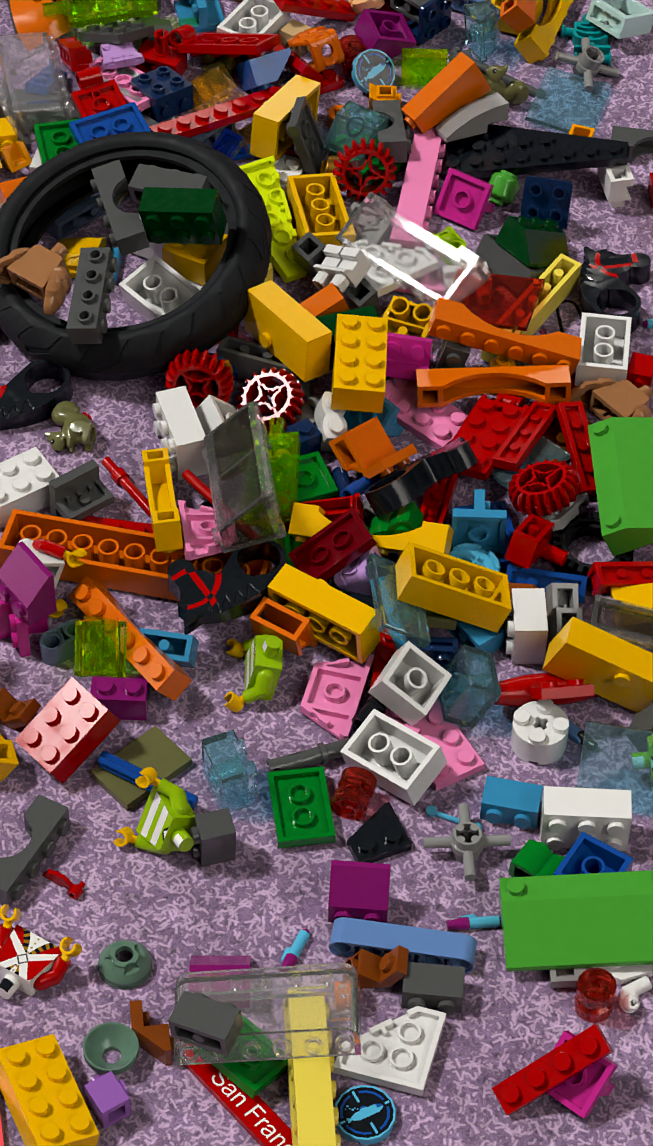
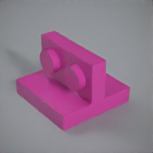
(464, 199)
(407, 354)
(18, 629)
(586, 1087)

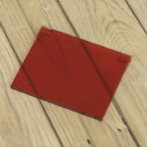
(506, 301)

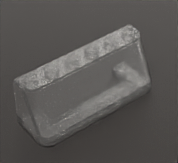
(32, 83)
(412, 254)
(283, 1012)

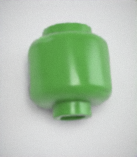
(504, 187)

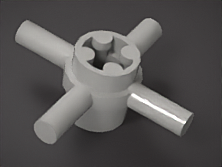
(587, 63)
(466, 842)

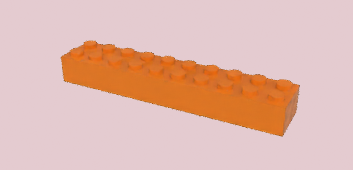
(114, 556)

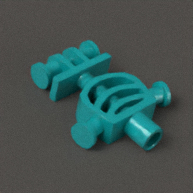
(597, 36)

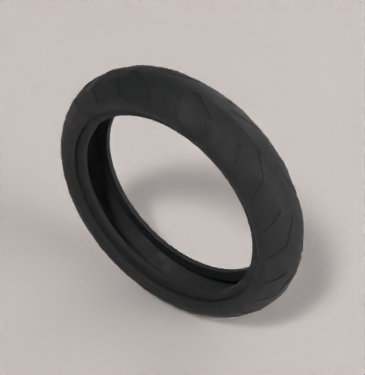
(151, 345)

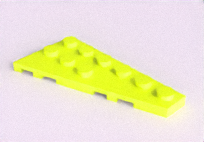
(266, 180)

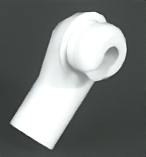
(630, 994)

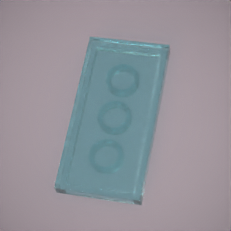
(394, 616)

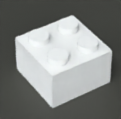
(527, 626)
(410, 683)

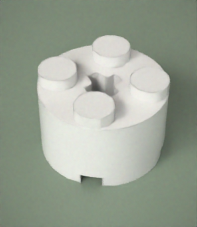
(539, 732)

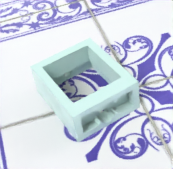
(625, 17)

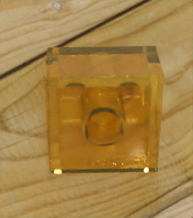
(211, 86)

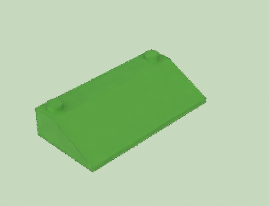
(624, 480)
(577, 920)

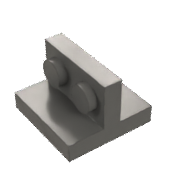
(79, 493)

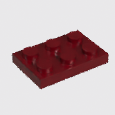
(333, 546)

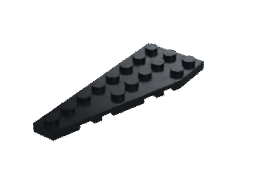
(530, 152)

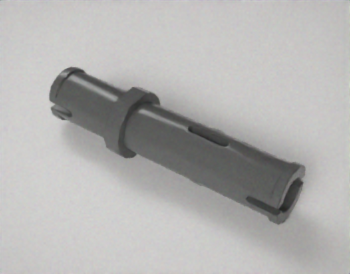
(321, 754)

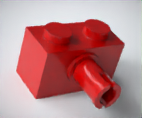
(160, 54)
(531, 543)

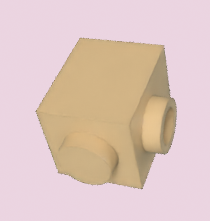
(289, 30)

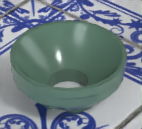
(125, 974)
(111, 1037)

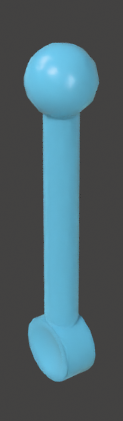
(431, 811)

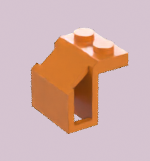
(369, 450)
(285, 624)

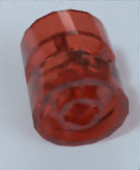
(351, 46)
(354, 793)
(595, 995)

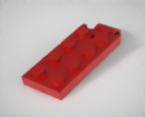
(222, 43)
(94, 93)
(488, 428)

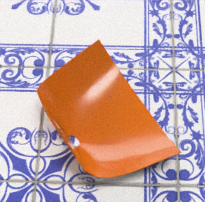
(30, 18)

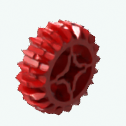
(355, 166)
(199, 371)
(288, 394)
(544, 488)

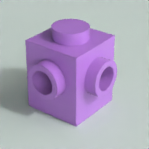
(108, 1099)

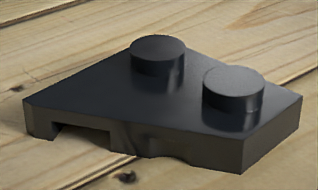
(379, 837)

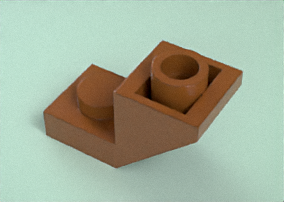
(16, 713)
(380, 971)
(151, 1038)

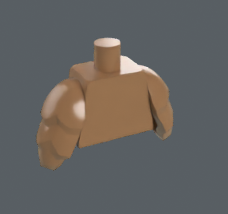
(39, 273)
(613, 399)

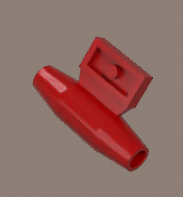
(543, 686)

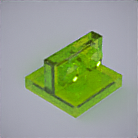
(421, 65)
(100, 647)

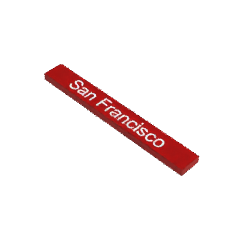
(250, 1113)

